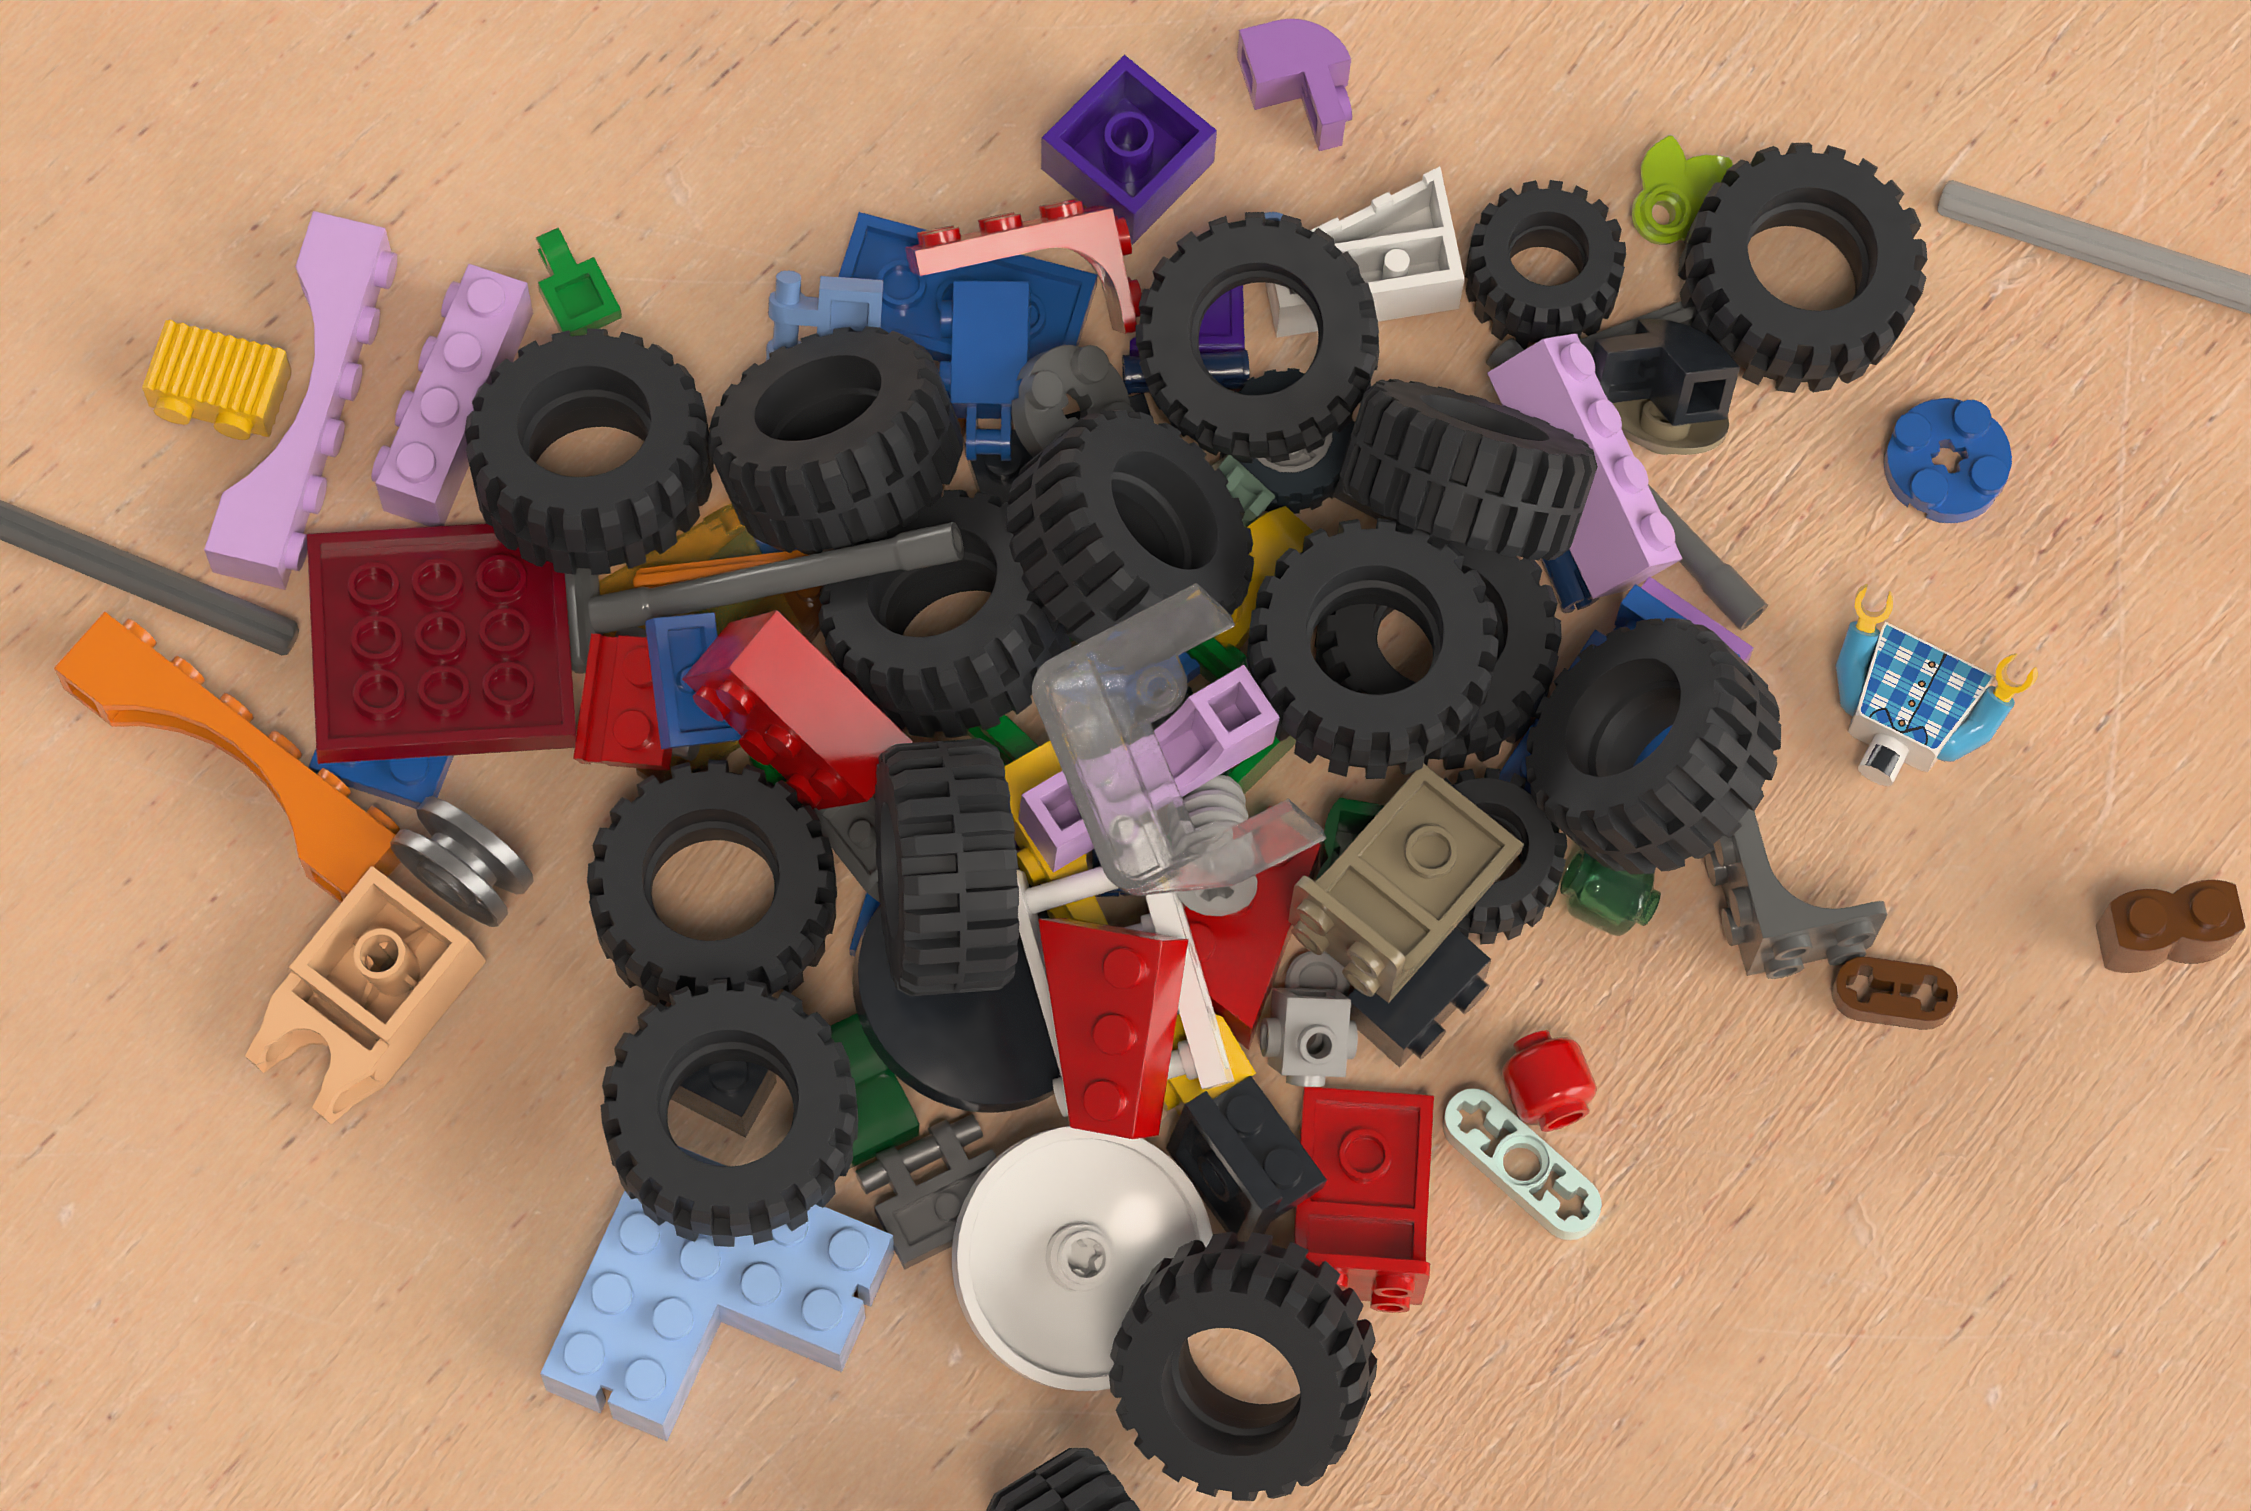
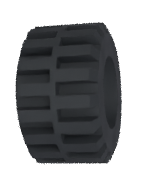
(1551, 221)
(1534, 886)

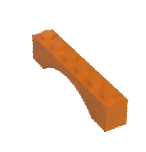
(134, 685)

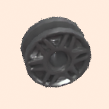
(462, 861)

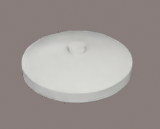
(1061, 1246)

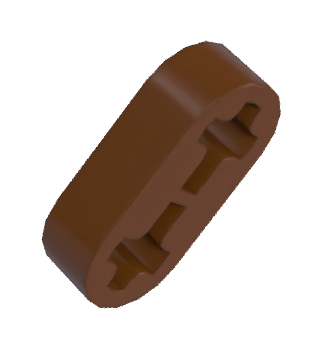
(1897, 978)

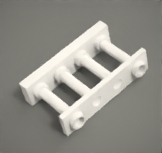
(1203, 1051)

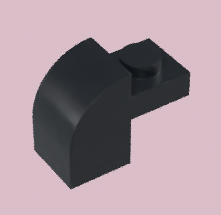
(1672, 366)

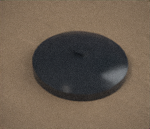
(957, 1047)

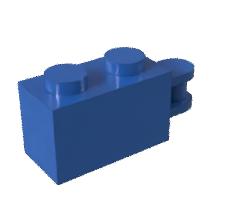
(989, 349)

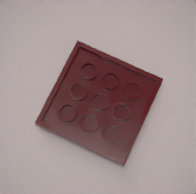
(436, 646)

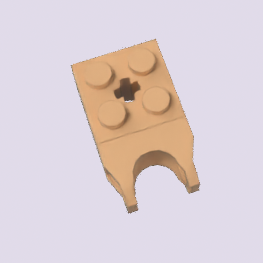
(354, 1007)

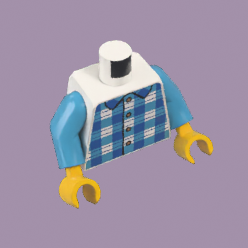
(1915, 698)

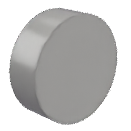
(1316, 972)

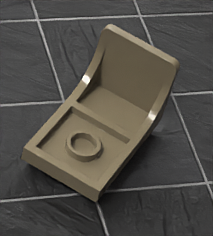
(1402, 884)

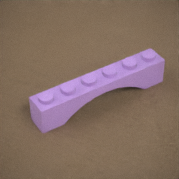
(265, 514)

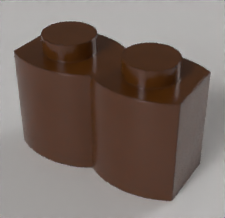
(2184, 927)

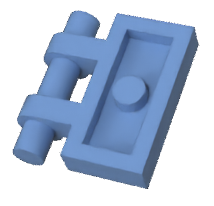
(839, 305)

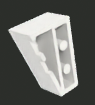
(1402, 252)

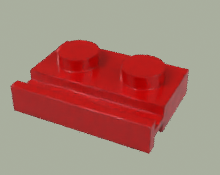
(619, 707)

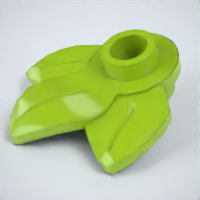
(1675, 185)

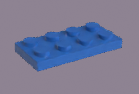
(913, 302)

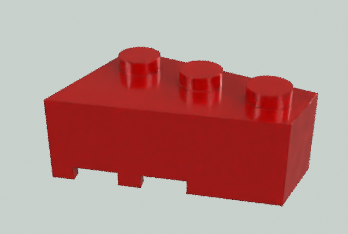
(1246, 948)
(1113, 1021)

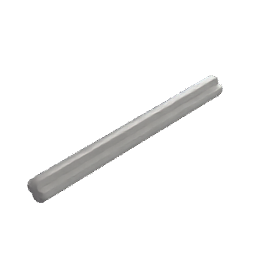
(2096, 245)

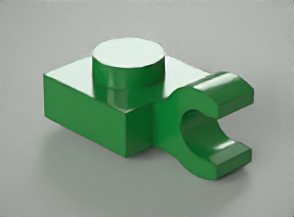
(575, 292)

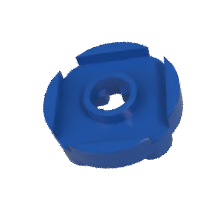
(1964, 429)

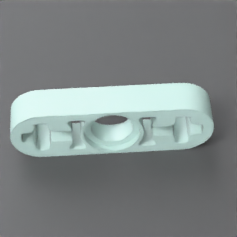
(1567, 1185)

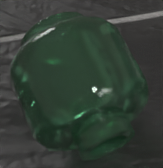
(1607, 897)

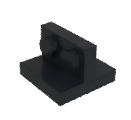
(1243, 1158)

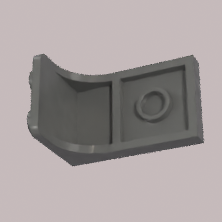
(1771, 924)

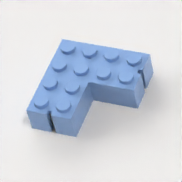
(660, 1298)

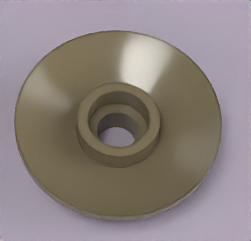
(1650, 429)

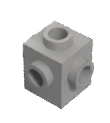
(1308, 1035)

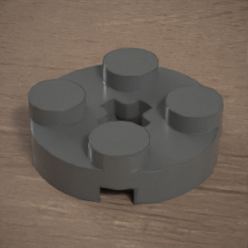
(1048, 378)

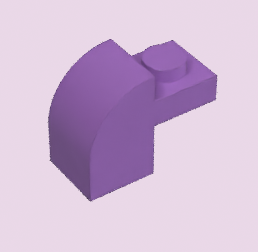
(1298, 61)

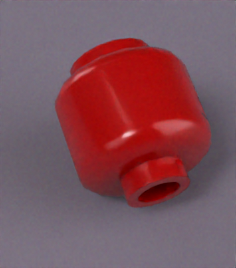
(1548, 1081)

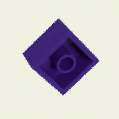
(1128, 147)

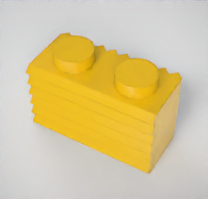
(216, 380)

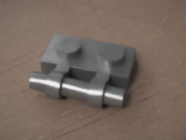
(926, 1214)

